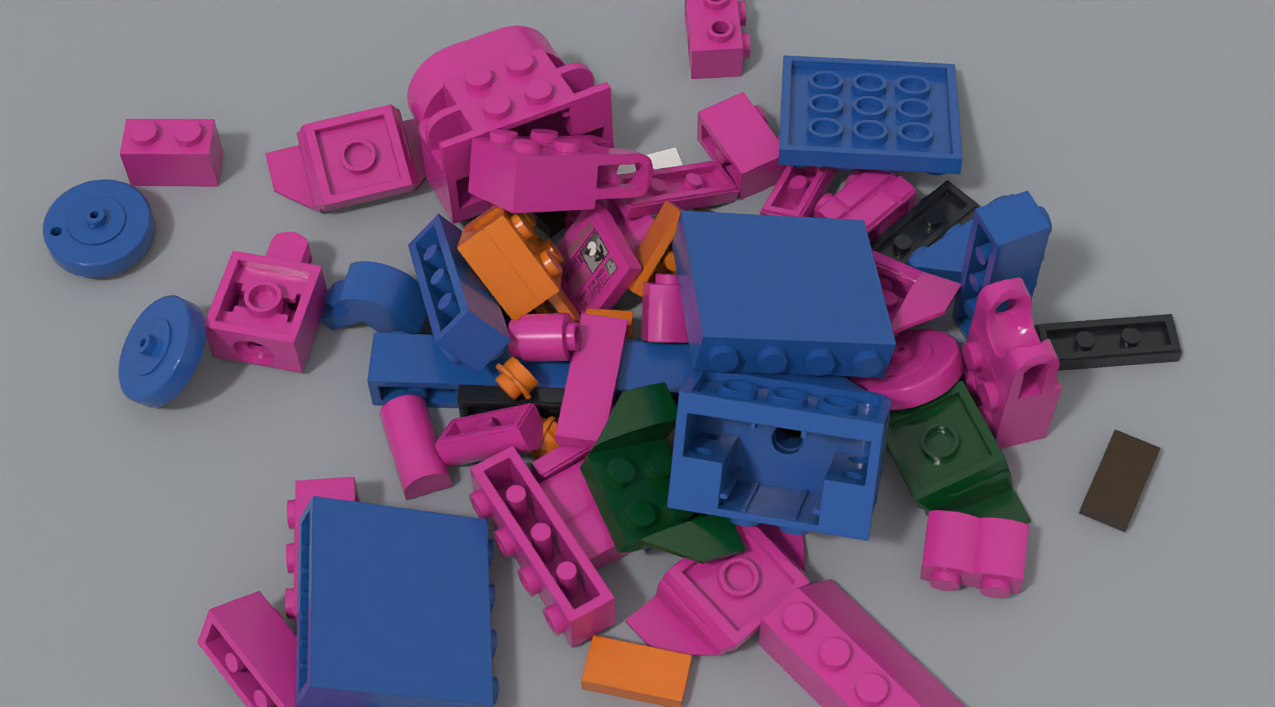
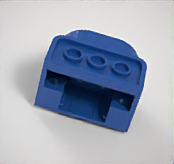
(744, 467)

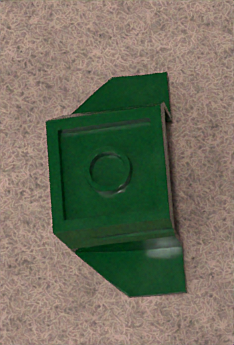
(953, 458)
(631, 480)

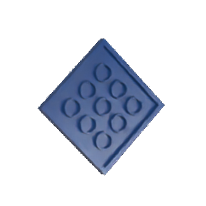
(869, 115)

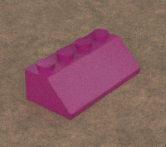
(845, 653)

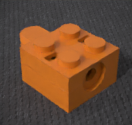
(516, 263)

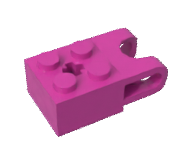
(552, 171)
(1009, 367)

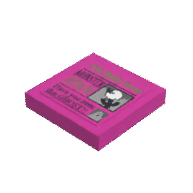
(596, 261)

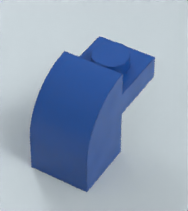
(378, 296)

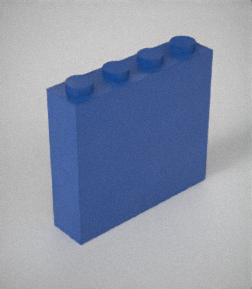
(781, 295)
(393, 608)

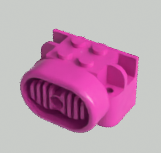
(497, 83)

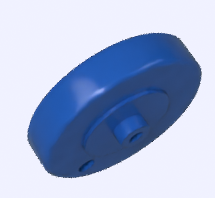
(99, 228)
(162, 351)

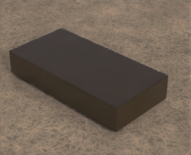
(1119, 480)

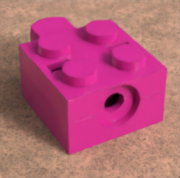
(268, 306)

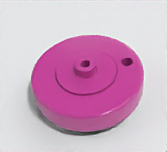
(920, 369)

